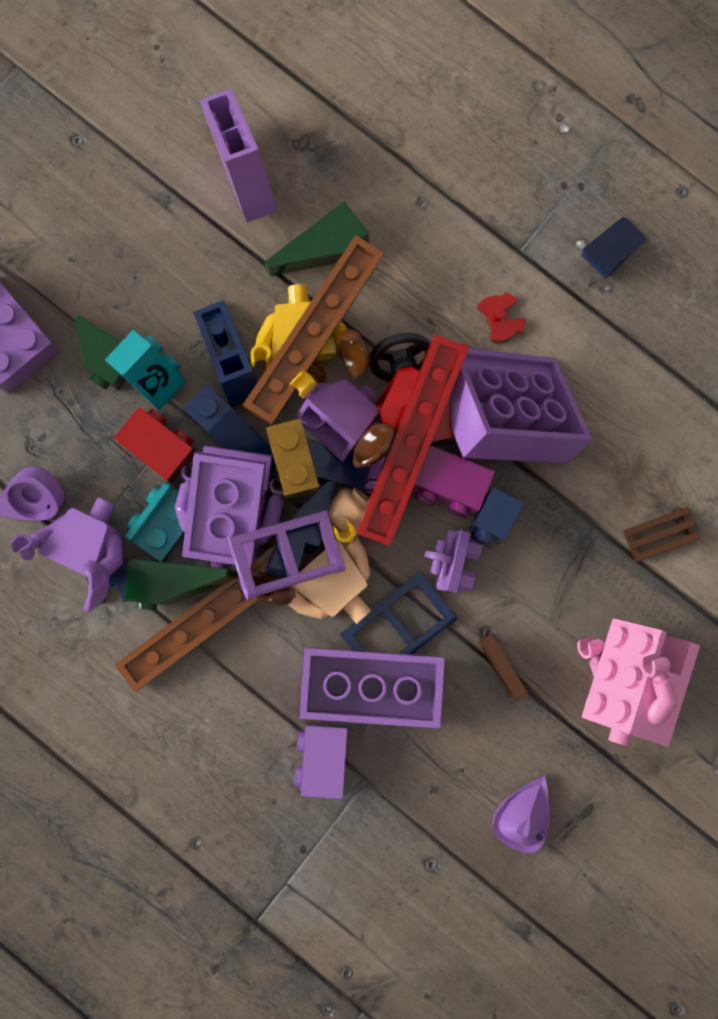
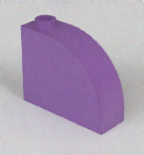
(239, 155)

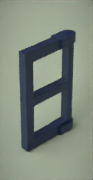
(413, 645)

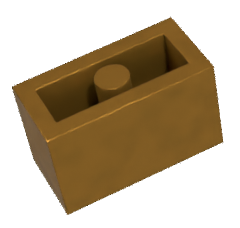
(292, 458)

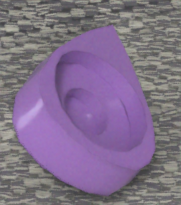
(32, 495)
(524, 817)

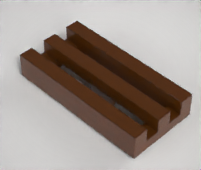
(688, 525)
(502, 667)

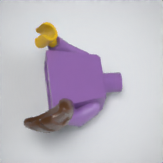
(342, 417)

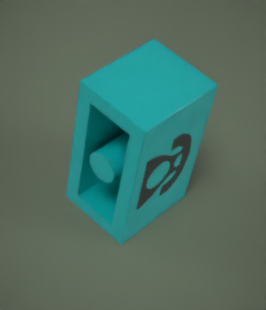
(146, 369)

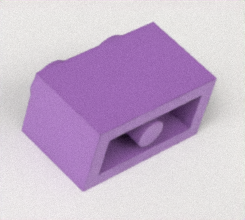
(322, 760)

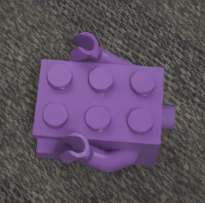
(226, 500)

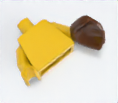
(279, 325)

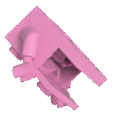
(637, 681)

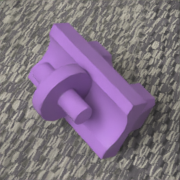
(449, 561)

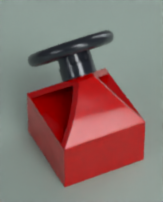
(402, 379)

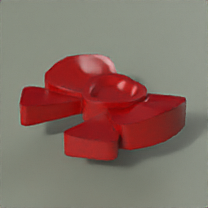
(493, 309)

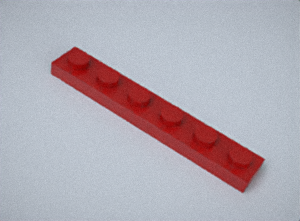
(412, 439)

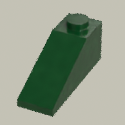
(319, 244)
(169, 583)

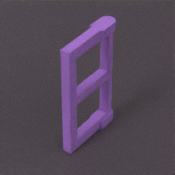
(294, 577)

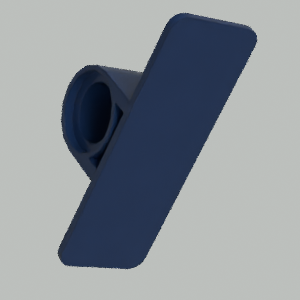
(613, 246)

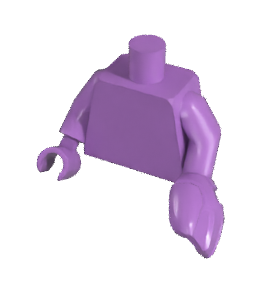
(81, 544)

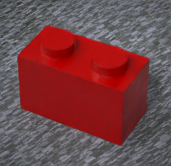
(155, 444)

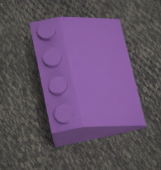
(515, 409)

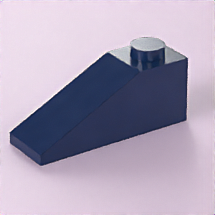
(226, 352)
(225, 424)

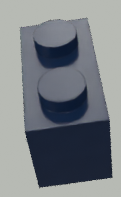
(495, 518)

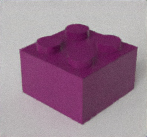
(452, 483)

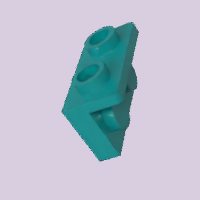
(158, 526)

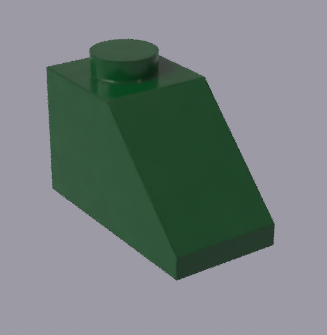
(95, 348)

